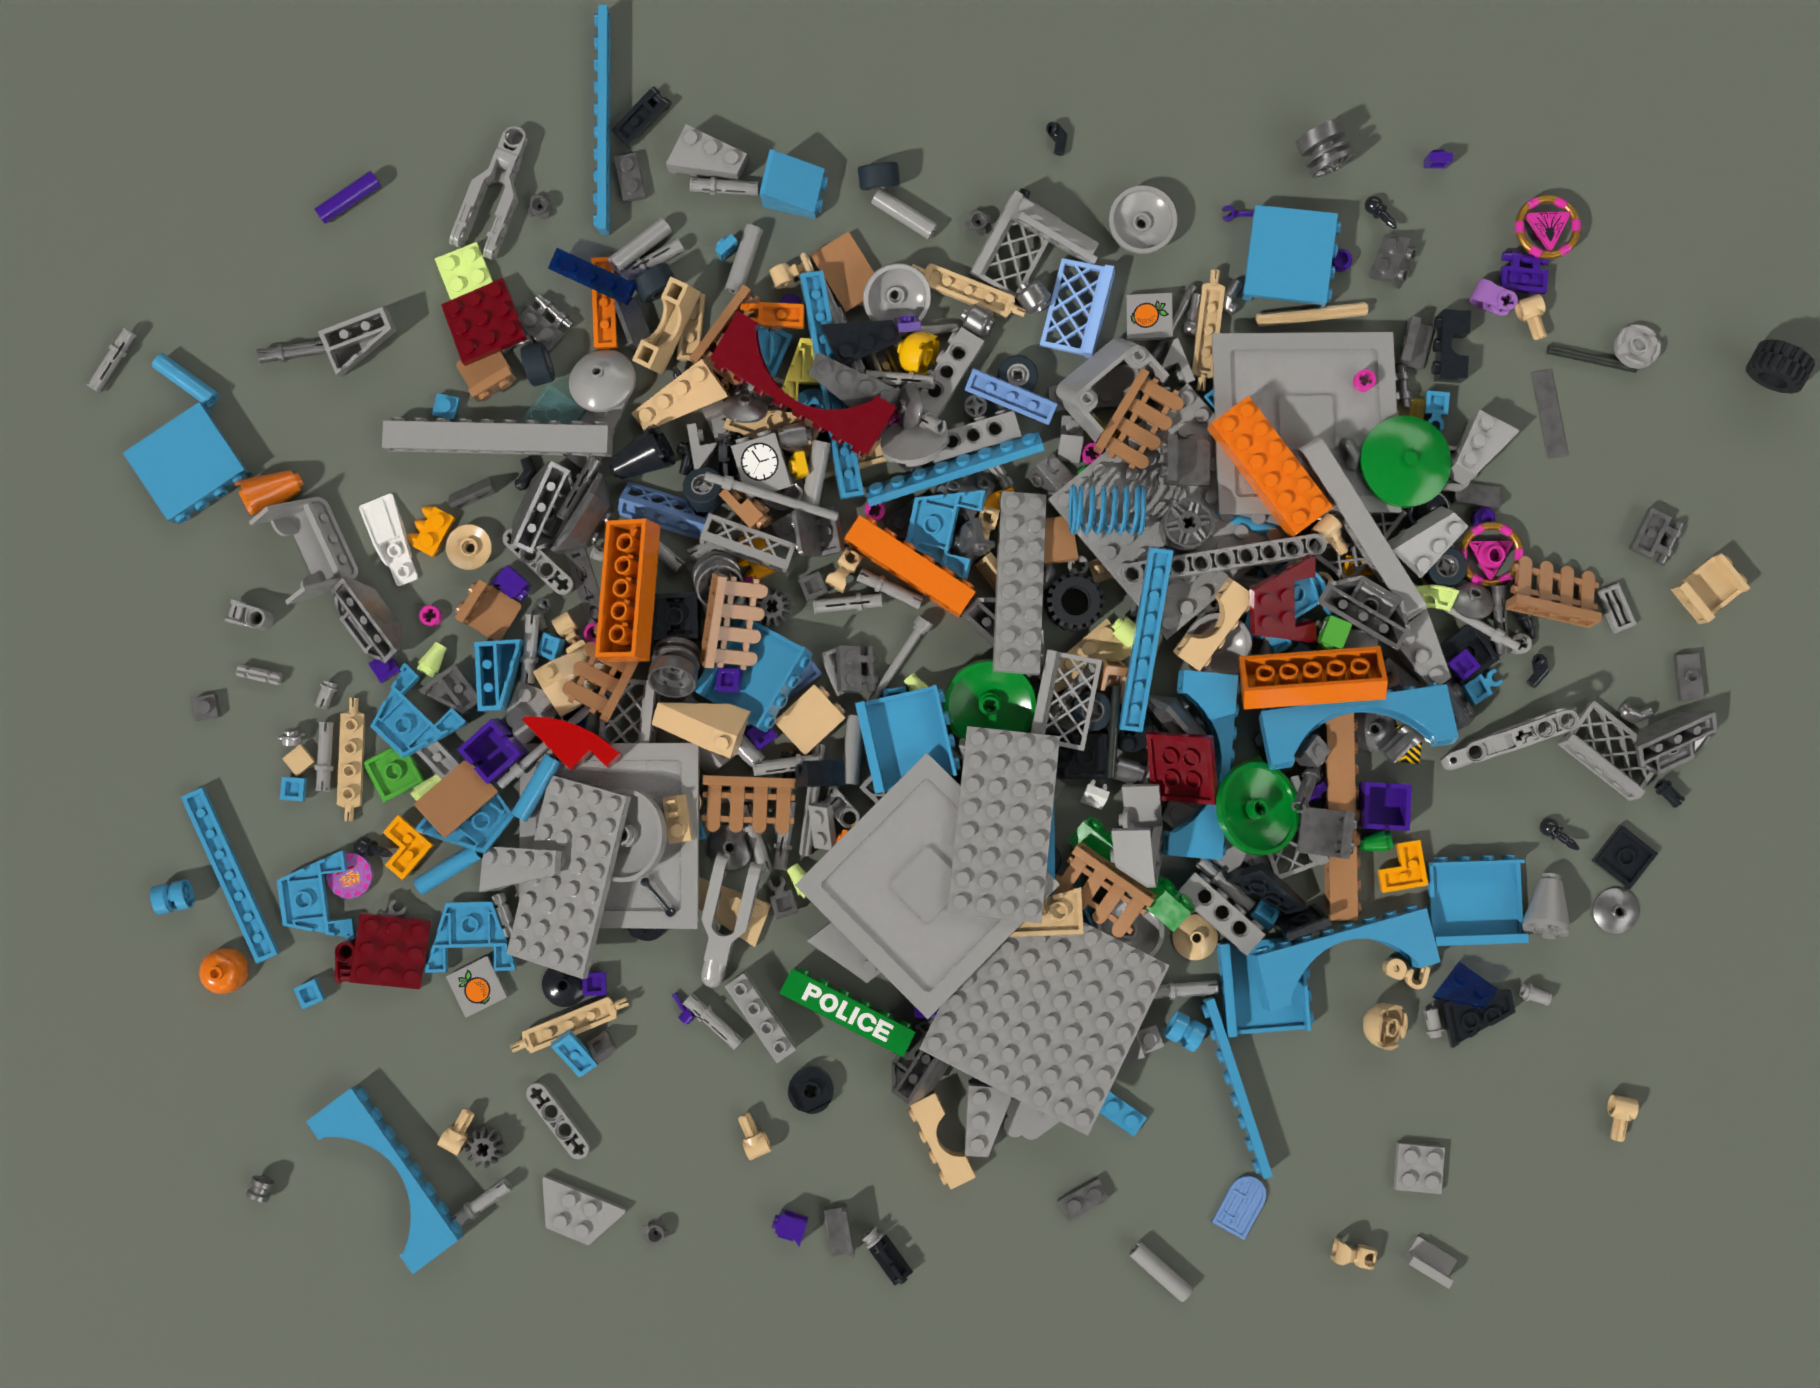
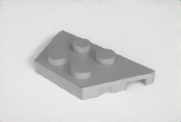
(577, 1212)

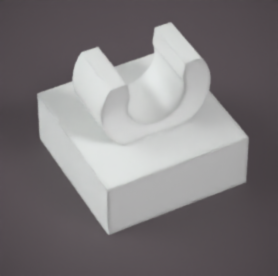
(1095, 796)

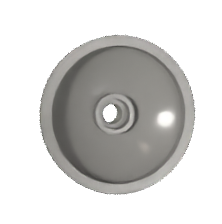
(1151, 208)
(911, 298)
(606, 389)
(1227, 657)
(1147, 931)

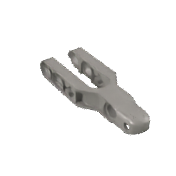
(502, 170)
(1505, 739)
(720, 946)

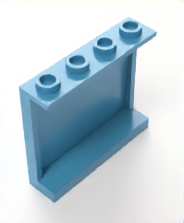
(1291, 255)
(186, 464)
(767, 682)
(904, 729)
(1476, 900)
(1241, 998)

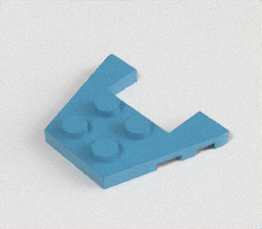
(934, 524)
(1306, 596)
(405, 725)
(479, 830)
(305, 898)
(469, 926)

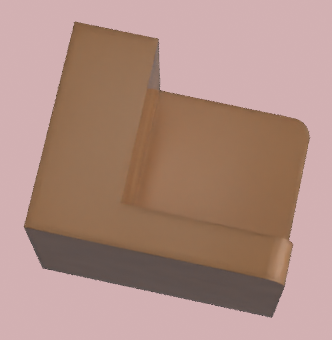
(1110, 673)

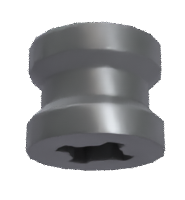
(975, 402)
(260, 1188)

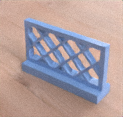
(1096, 313)

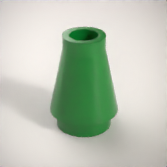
(1378, 842)

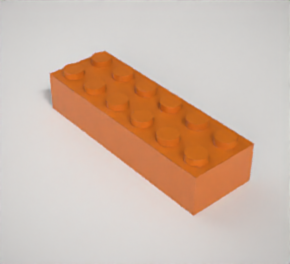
(1269, 467)
(908, 566)
(627, 590)
(1312, 677)

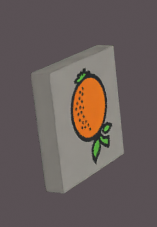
(1149, 317)
(477, 986)

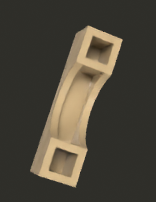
(678, 305)
(1198, 648)
(954, 1165)

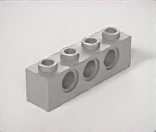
(960, 340)
(1004, 419)
(1253, 930)
(761, 1016)

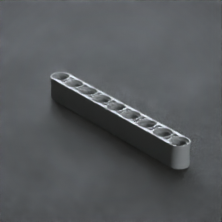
(1360, 525)
(1234, 559)

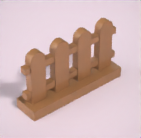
(714, 335)
(1145, 412)
(1550, 606)
(714, 631)
(604, 681)
(737, 797)
(1122, 883)

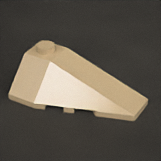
(558, 672)
(704, 724)

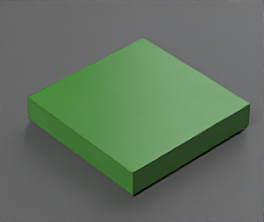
(393, 774)

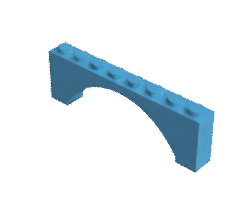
(1215, 699)
(1423, 709)
(1280, 967)
(430, 1223)

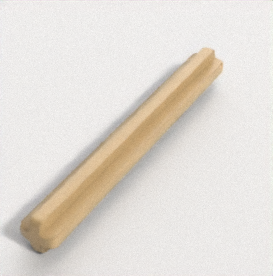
(1311, 314)

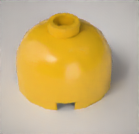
(918, 352)

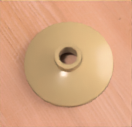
(459, 541)
(1183, 939)

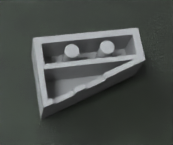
(356, 338)
(1479, 443)
(1427, 540)
(1422, 652)
(984, 1117)

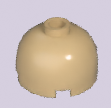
(1385, 1025)

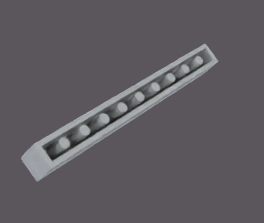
(497, 438)

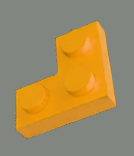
(412, 847)
(1409, 873)

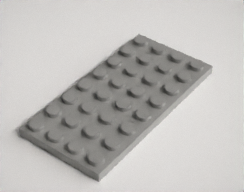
(1003, 824)
(563, 913)

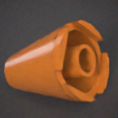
(268, 490)

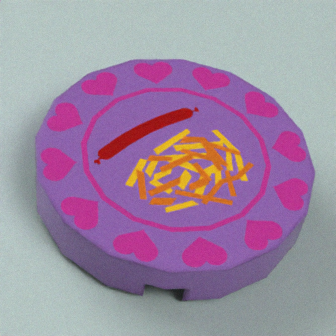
(355, 880)

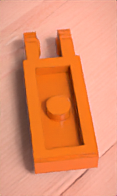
(777, 314)

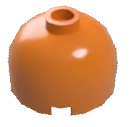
(223, 971)

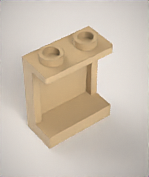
(1710, 587)
(810, 719)

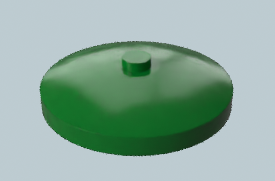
(1404, 461)
(989, 699)
(1257, 809)

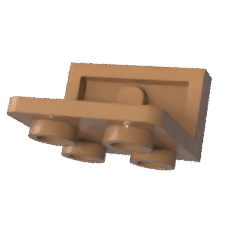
(487, 376)
(488, 610)

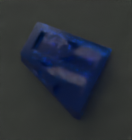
(1466, 987)

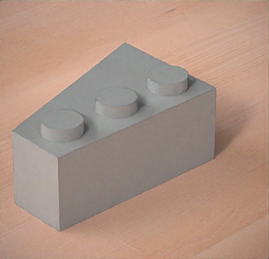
(706, 156)
(842, 950)

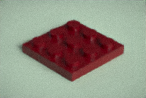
(484, 322)
(1183, 766)
(389, 951)

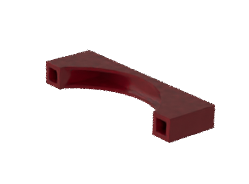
(742, 355)

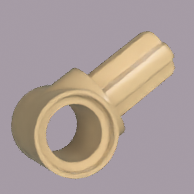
(1530, 311)
(1330, 529)
(1622, 1110)
(455, 1136)
(756, 1141)

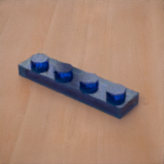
(592, 276)

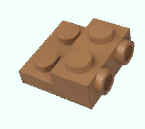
(751, 511)

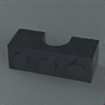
(1447, 364)

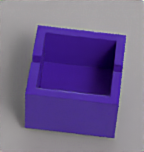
(494, 748)
(1384, 806)

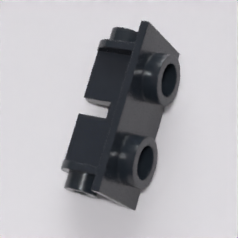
(727, 462)
(891, 1260)

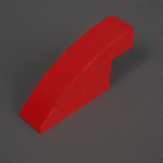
(571, 742)

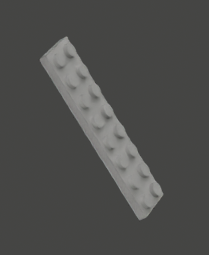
(1019, 583)

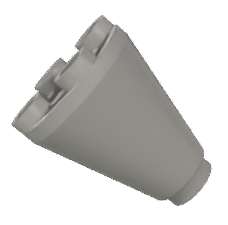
(1547, 909)

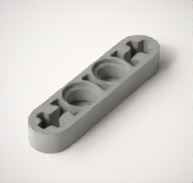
(536, 564)
(555, 1122)

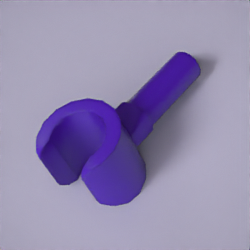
(1235, 213)
(687, 1015)

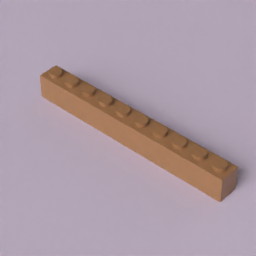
(1339, 777)

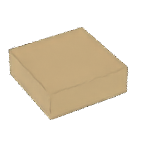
(299, 760)

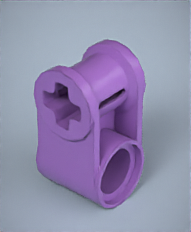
(1491, 296)

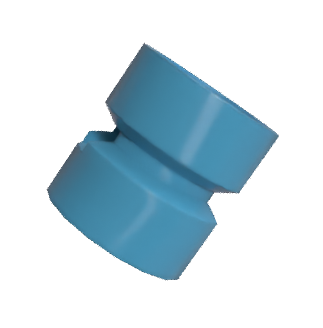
(172, 897)
(1185, 1031)

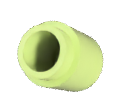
(1124, 631)

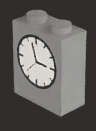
(762, 462)

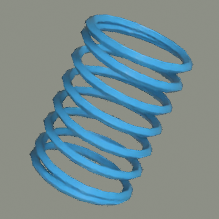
(1076, 511)

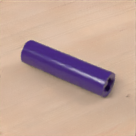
(347, 197)

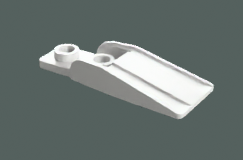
(389, 537)

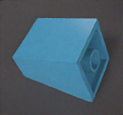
(792, 185)

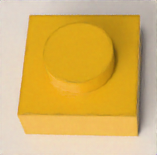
(798, 465)

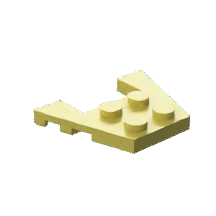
(799, 368)

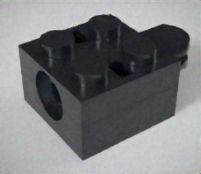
(676, 617)

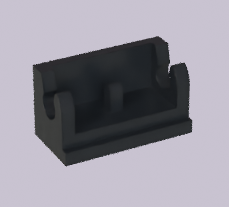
(820, 774)

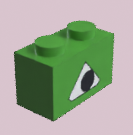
(1331, 633)

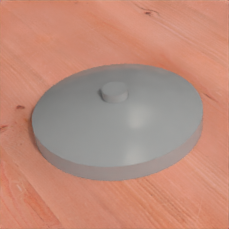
(642, 838)

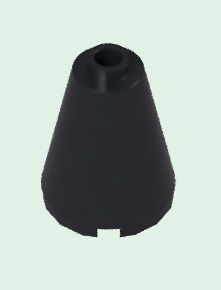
(643, 455)

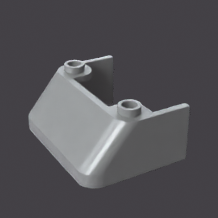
(1076, 390)
(318, 540)
(1140, 841)

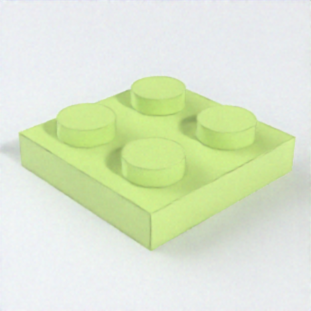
(463, 270)

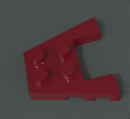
(1274, 604)

